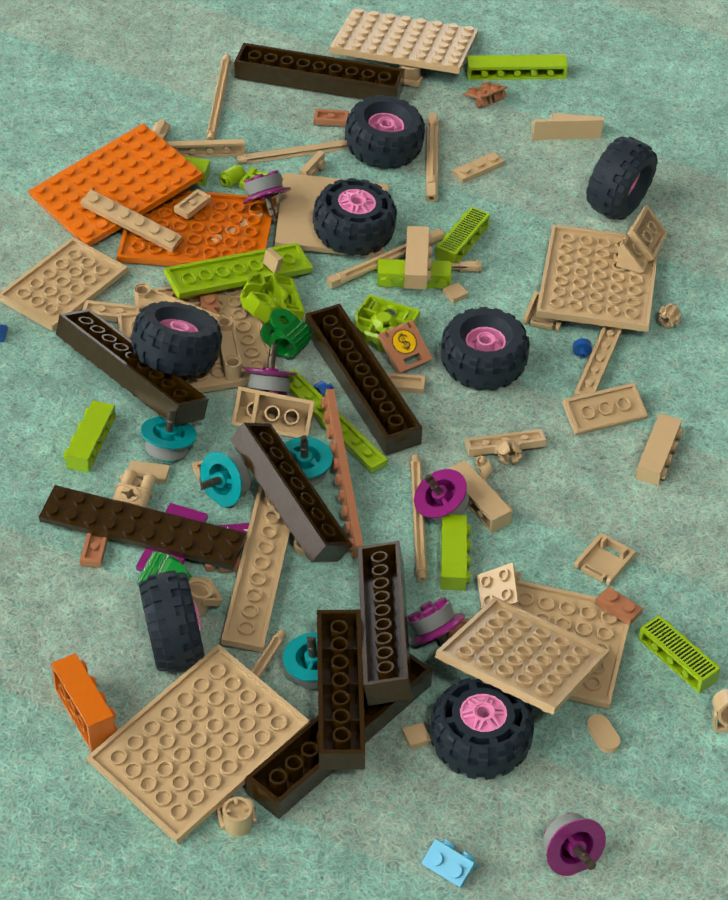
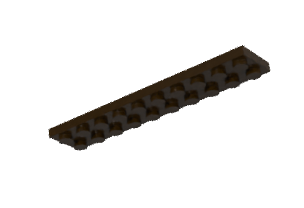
(143, 527)

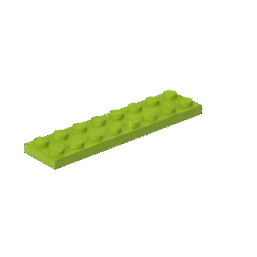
(233, 270)

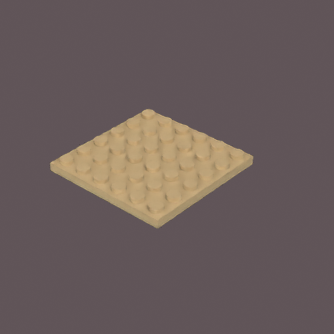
(585, 619)
(522, 655)

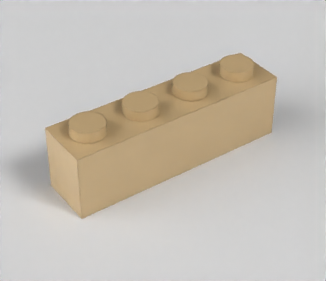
(417, 257)
(659, 449)
(483, 500)

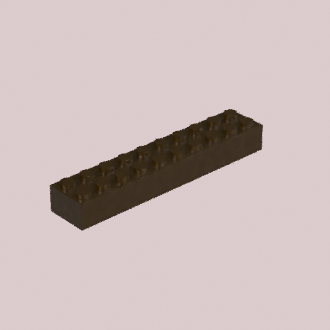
(317, 72)
(115, 356)
(364, 379)
(384, 624)
(295, 766)

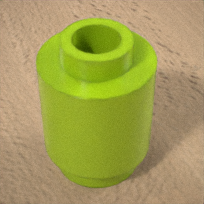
(232, 175)

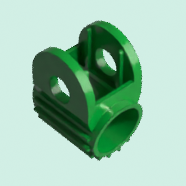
(289, 336)
(159, 563)

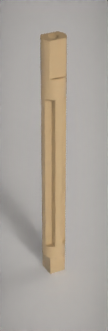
(432, 158)
(367, 266)

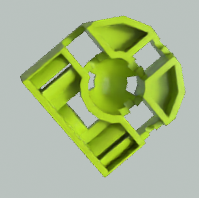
(280, 294)
(373, 316)

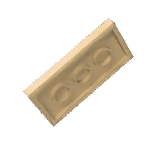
(604, 409)

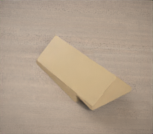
(567, 127)
(641, 242)
(285, 413)

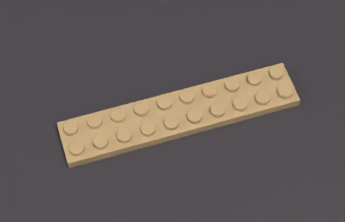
(257, 578)

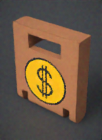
(403, 343)

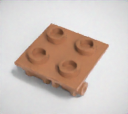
(486, 94)

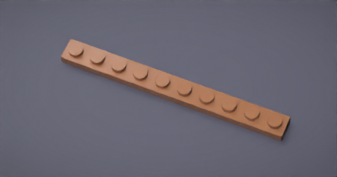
(342, 476)

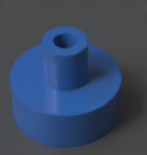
(582, 347)
(322, 386)

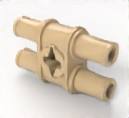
(132, 494)

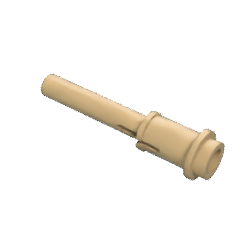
(471, 266)

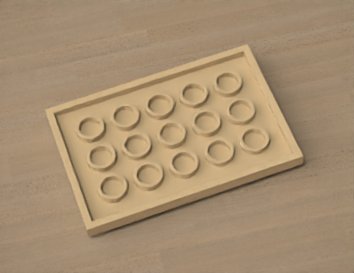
(62, 283)

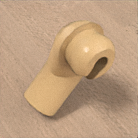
(484, 467)

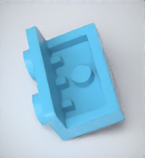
(449, 863)

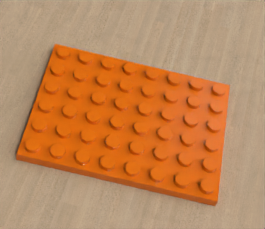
(131, 170)
(197, 231)

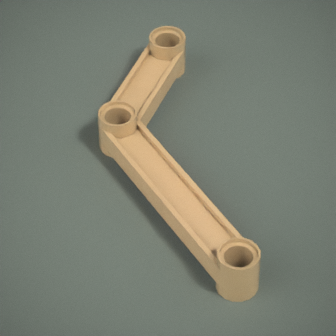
(229, 347)

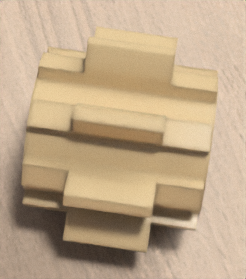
(669, 315)

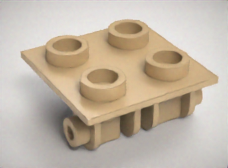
(499, 584)

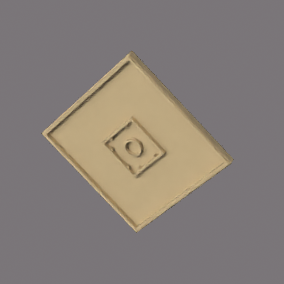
(297, 210)

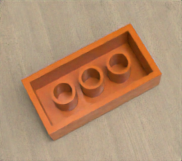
(83, 700)

